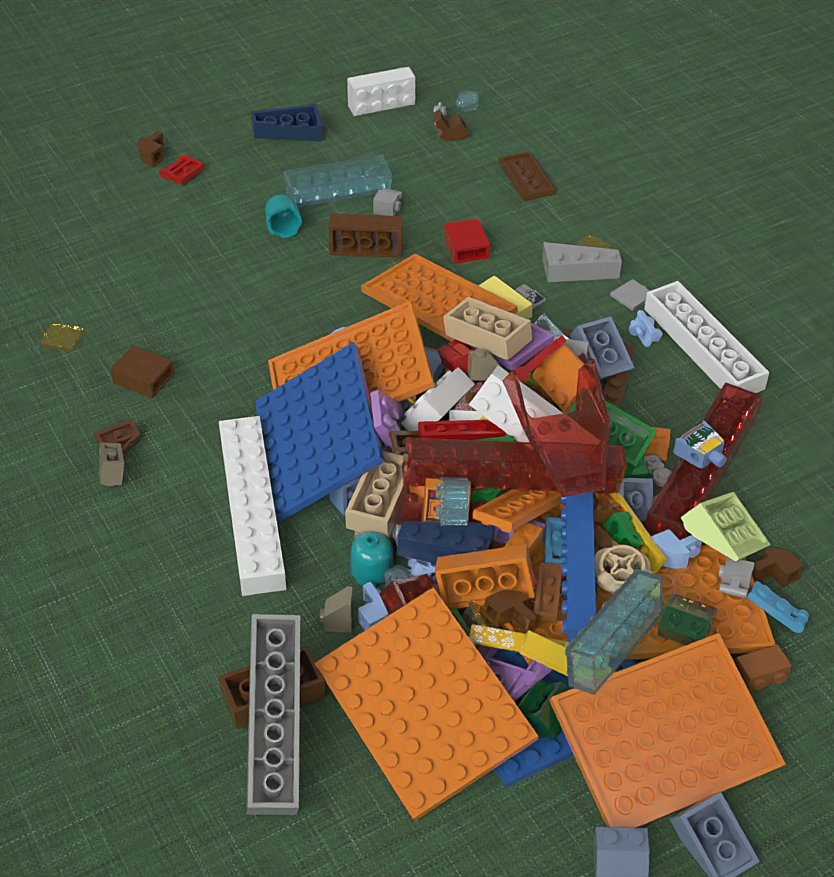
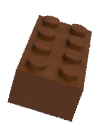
(366, 235)
(235, 687)

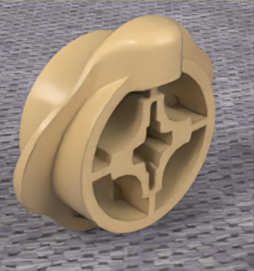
(622, 562)

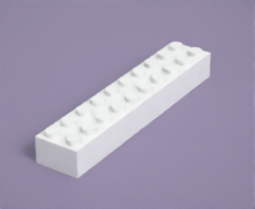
(252, 507)

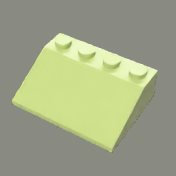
(725, 527)

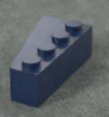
(288, 123)
(431, 540)

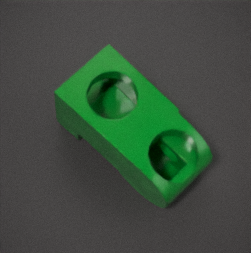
(623, 530)

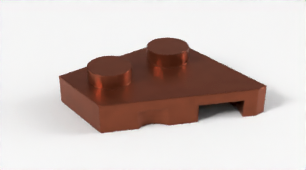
(123, 433)

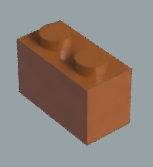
(763, 668)

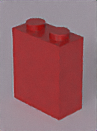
(466, 241)

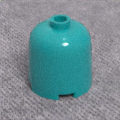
(282, 216)
(371, 558)

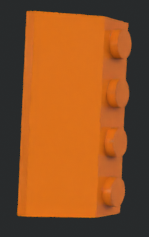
(483, 573)

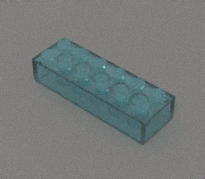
(337, 180)
(614, 631)

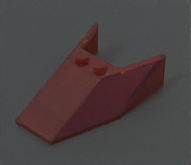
(572, 443)

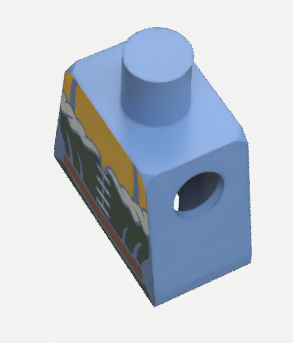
(700, 446)

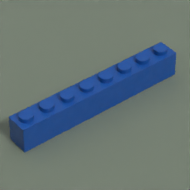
(579, 563)

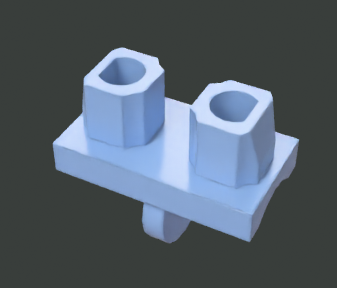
(644, 328)
(421, 567)

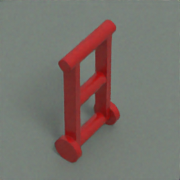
(523, 372)

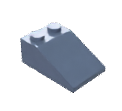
(604, 346)
(715, 837)

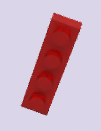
(460, 429)

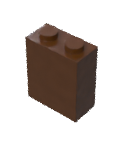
(142, 371)

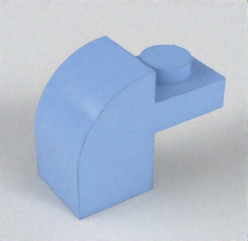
(675, 550)
(374, 610)

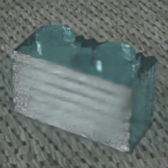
(453, 501)

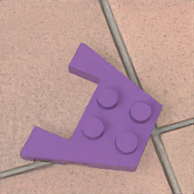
(385, 415)
(513, 678)

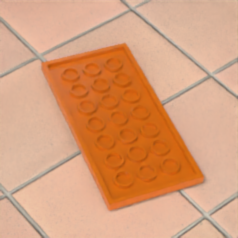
(430, 290)

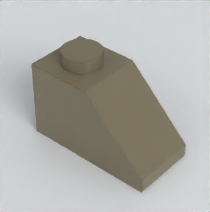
(481, 364)
(110, 464)
(338, 612)

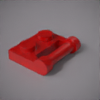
(182, 169)

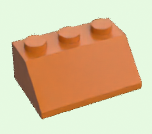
(559, 377)

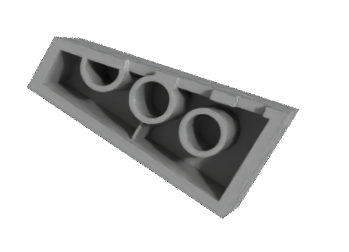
(578, 263)

